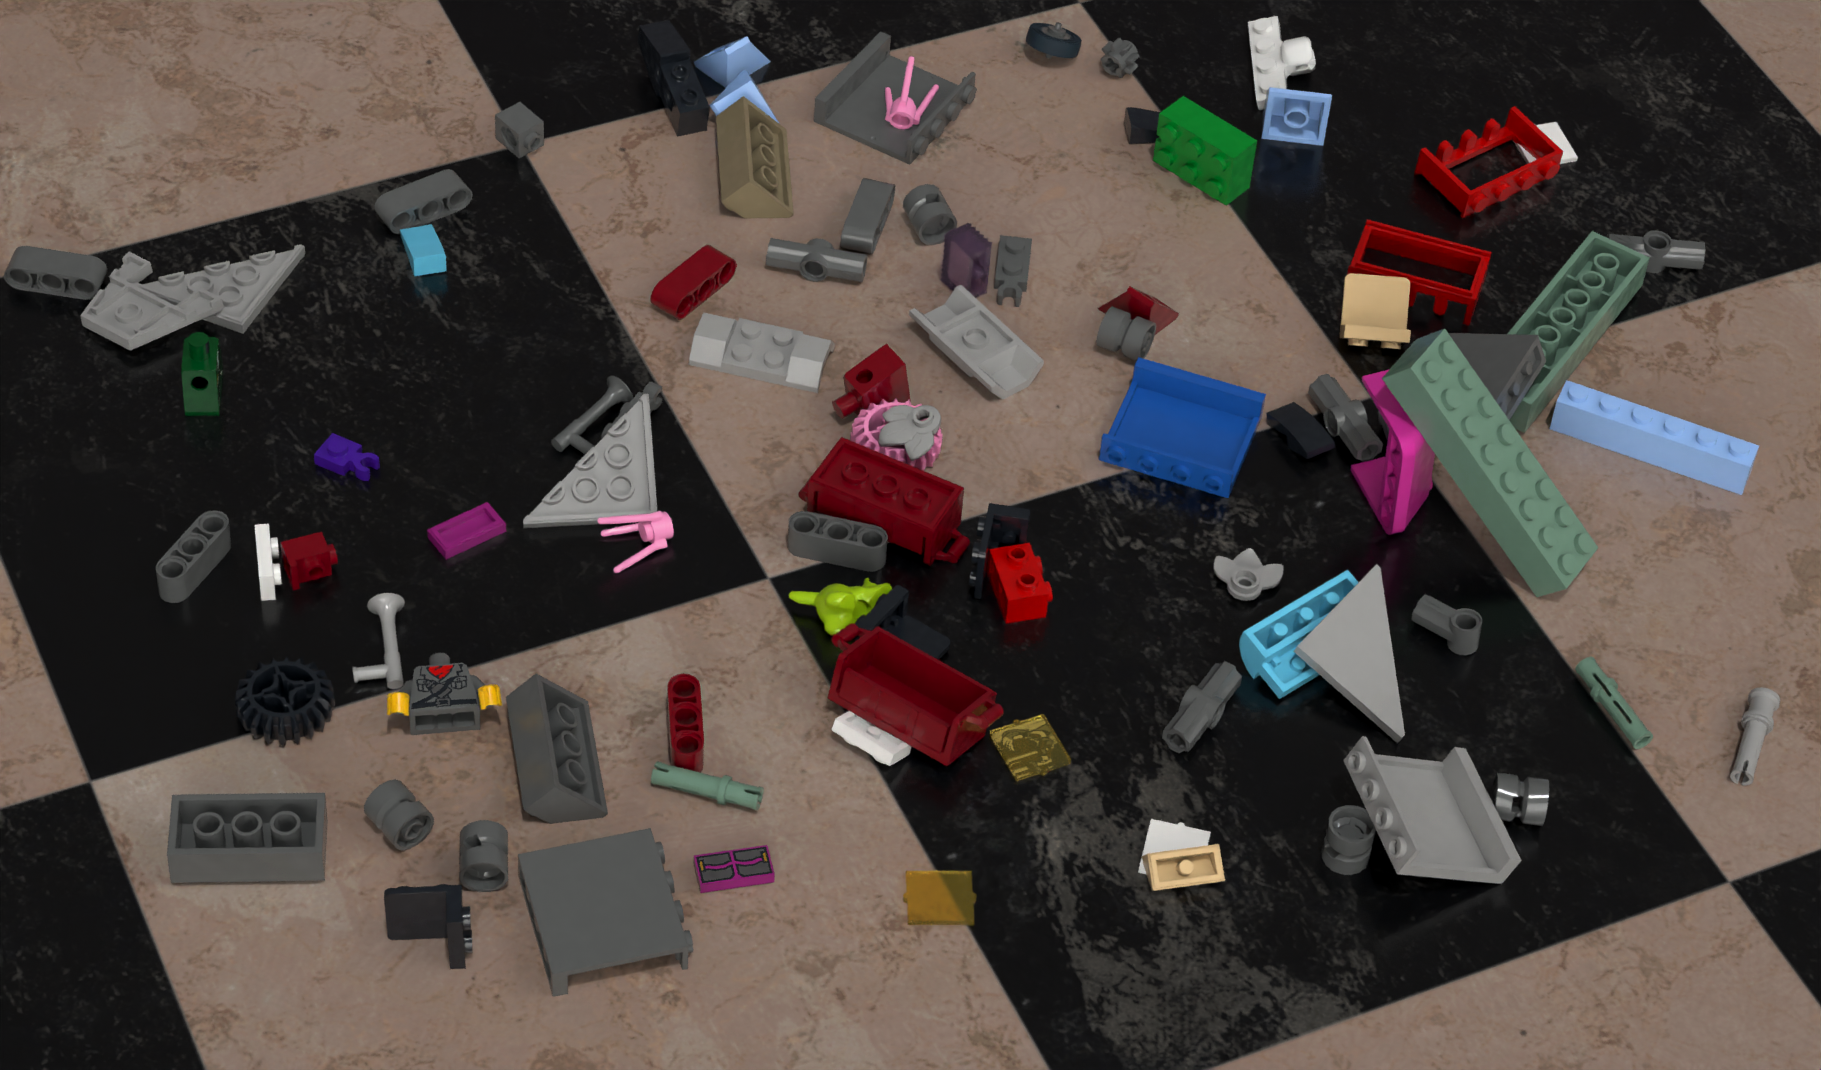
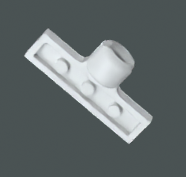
(1276, 59)

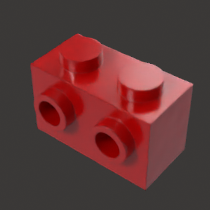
(1018, 583)

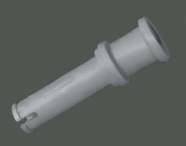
(1756, 724)

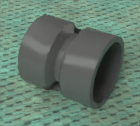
(929, 213)
(1123, 333)
(1532, 795)
(398, 815)
(1348, 840)
(483, 856)

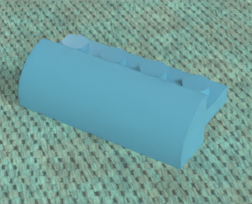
(1270, 643)

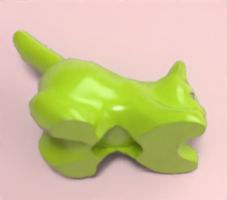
(840, 604)

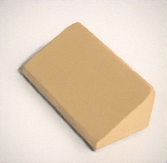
(1184, 867)

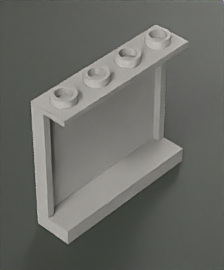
(1433, 815)

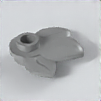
(906, 428)
(1247, 575)

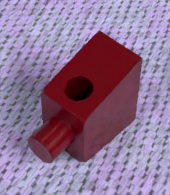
(873, 379)

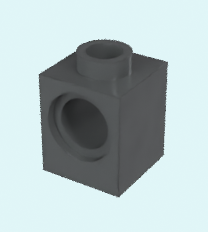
(519, 130)

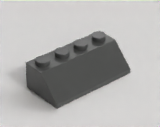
(555, 753)

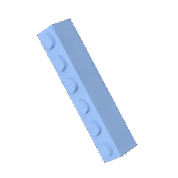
(1654, 437)

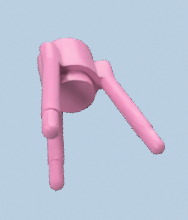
(902, 111)
(652, 527)

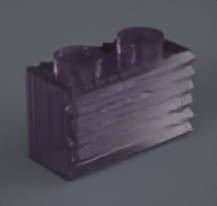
(966, 260)

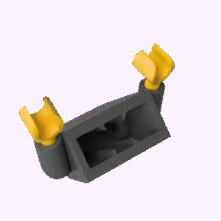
(443, 697)

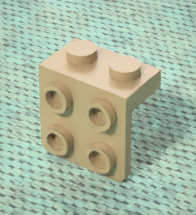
(1375, 310)

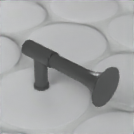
(616, 393)

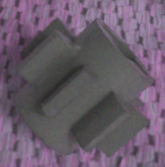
(1119, 57)

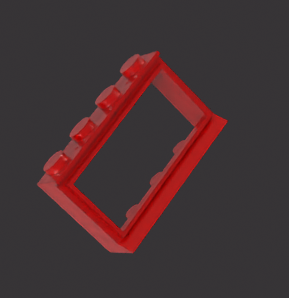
(1519, 130)
(1426, 250)

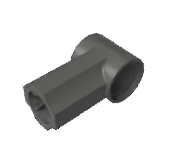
(1458, 626)

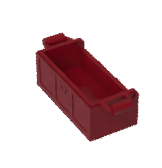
(892, 495)
(910, 693)

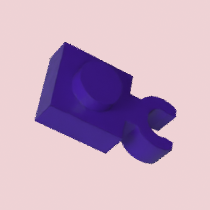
(344, 455)

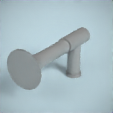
(386, 606)

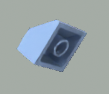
(1295, 116)

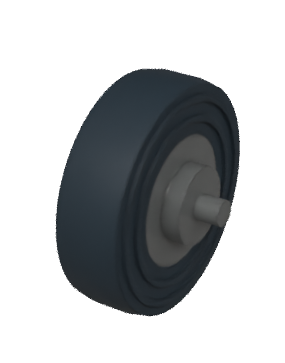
(1053, 40)

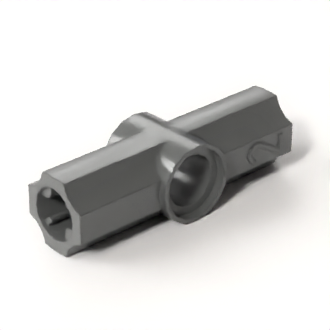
(1664, 250)
(816, 260)
(1345, 418)
(1202, 707)

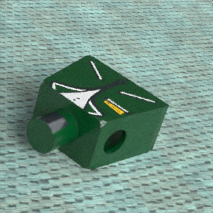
(201, 359)

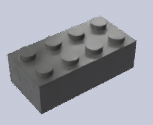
(247, 837)

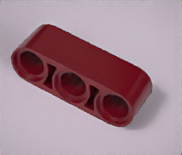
(693, 282)
(685, 722)

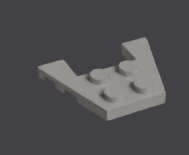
(138, 317)

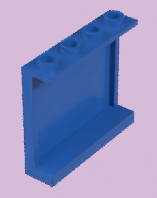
(1183, 427)

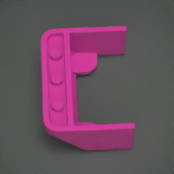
(1403, 478)

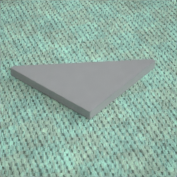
(241, 285)
(608, 479)
(1356, 654)

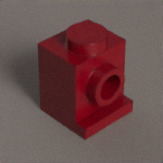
(307, 558)

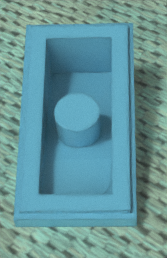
(424, 250)

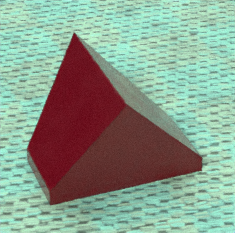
(1144, 306)

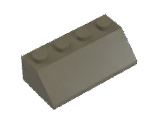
(753, 162)

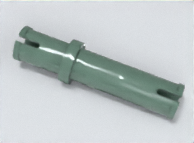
(1613, 701)
(706, 785)

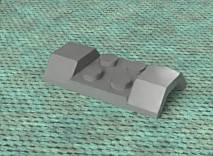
(980, 343)
(760, 351)

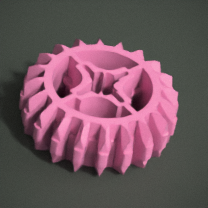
(868, 428)

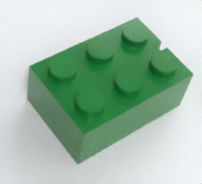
(1204, 150)

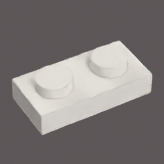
(268, 572)
(870, 738)

